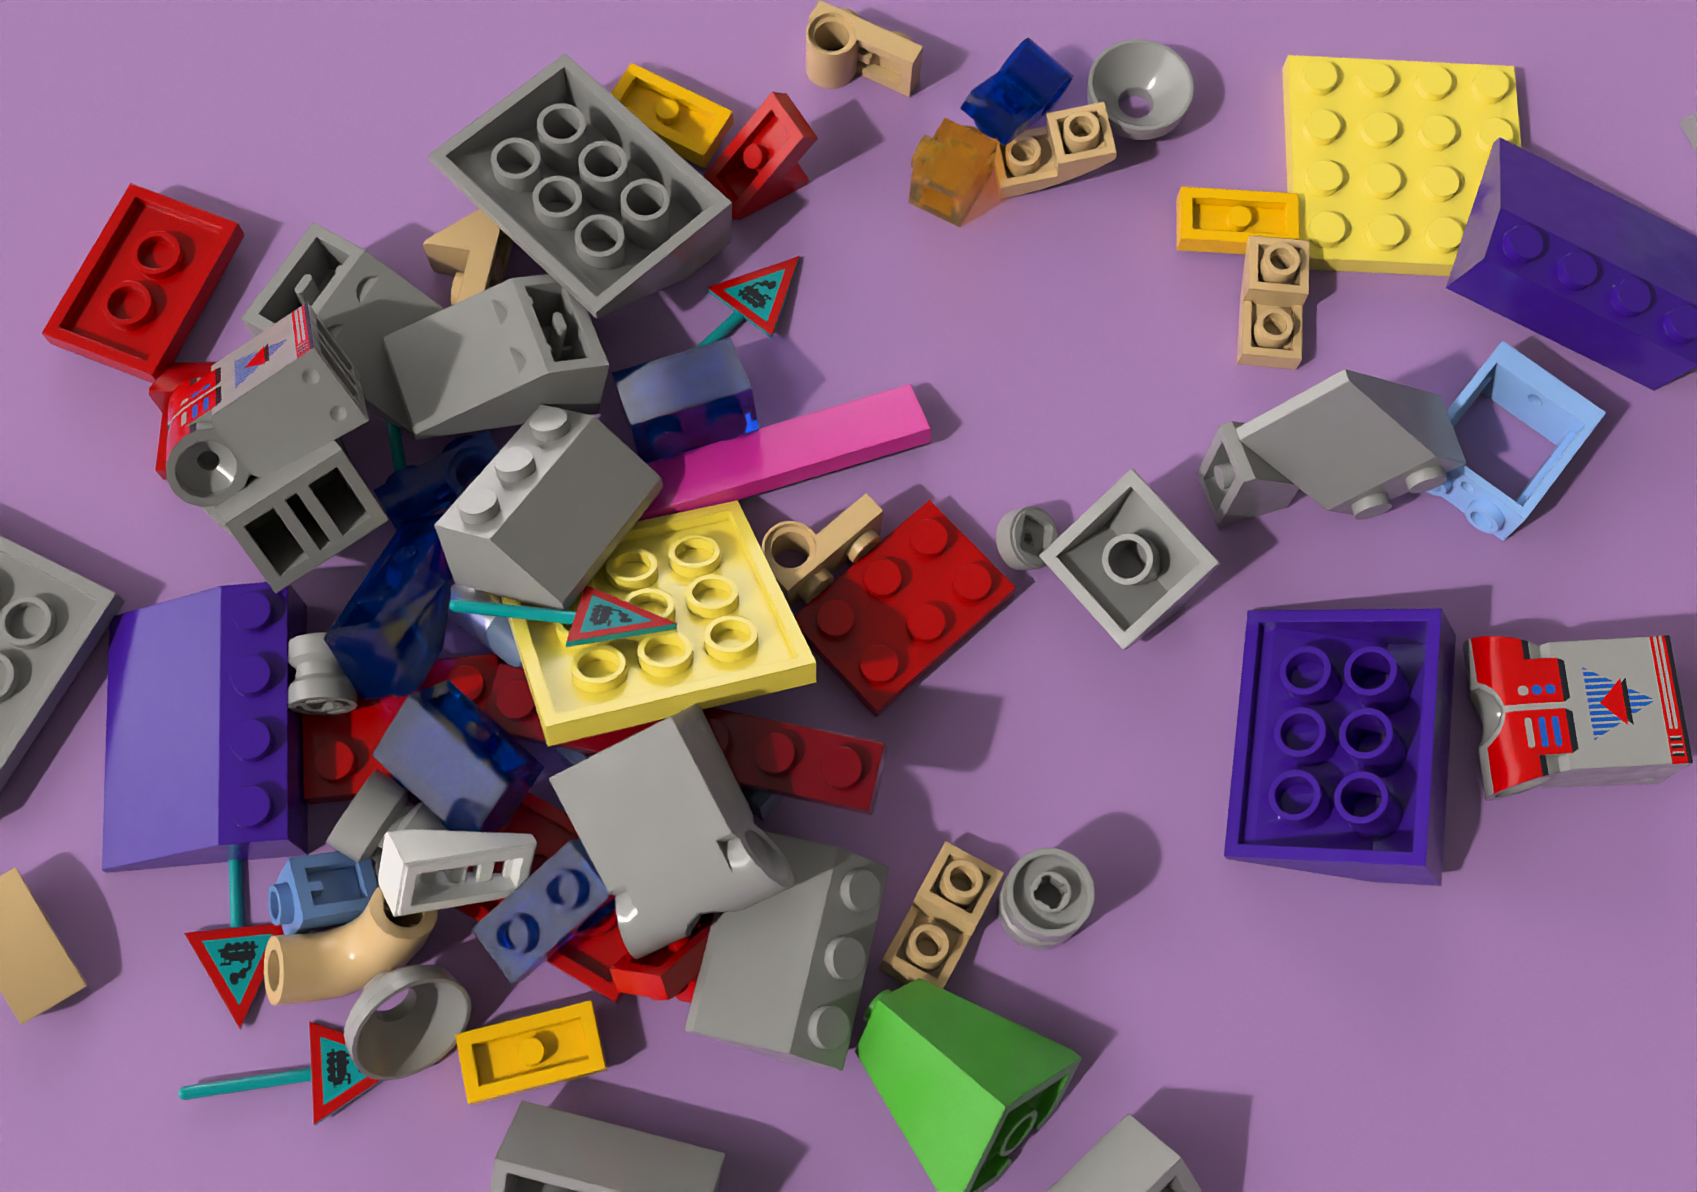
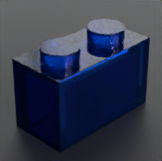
(686, 400)
(457, 760)

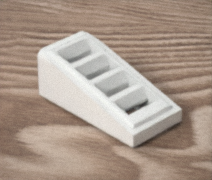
(414, 860)

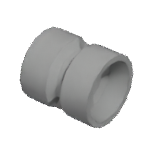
(379, 809)
(1045, 898)

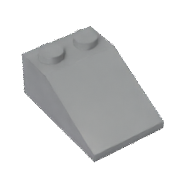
(1357, 442)

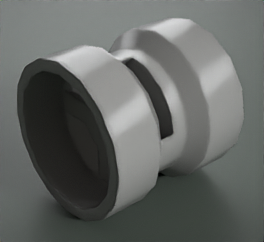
(319, 679)

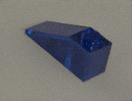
(396, 615)

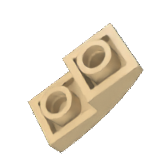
(1048, 155)
(1272, 302)
(941, 918)
(33, 960)

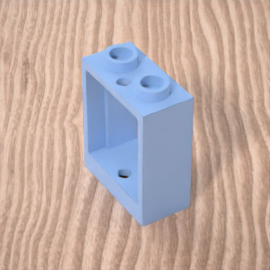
(1556, 414)

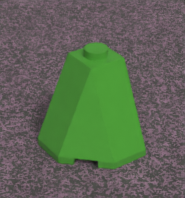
(960, 1080)

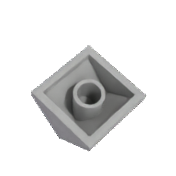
(1130, 560)

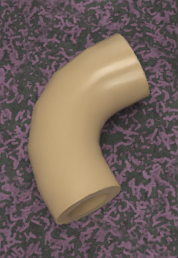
(344, 957)

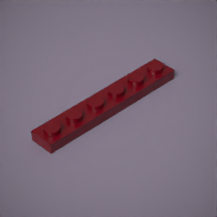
(760, 751)

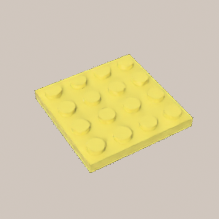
(1390, 157)
(728, 644)

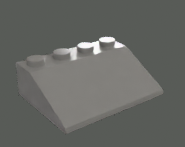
(587, 189)

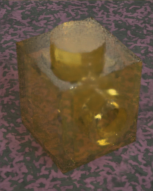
(951, 170)

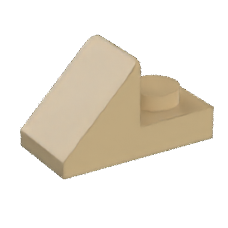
(472, 252)

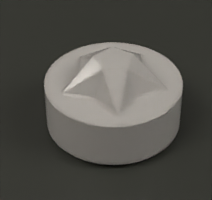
(1024, 536)

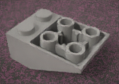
(356, 302)
(498, 359)

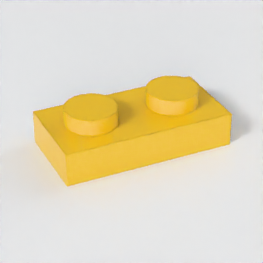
(676, 115)
(1226, 218)
(531, 1052)

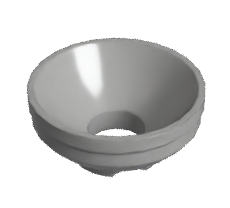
(1144, 71)
(414, 1032)

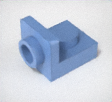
(320, 892)

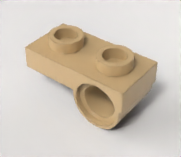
(862, 49)
(843, 539)

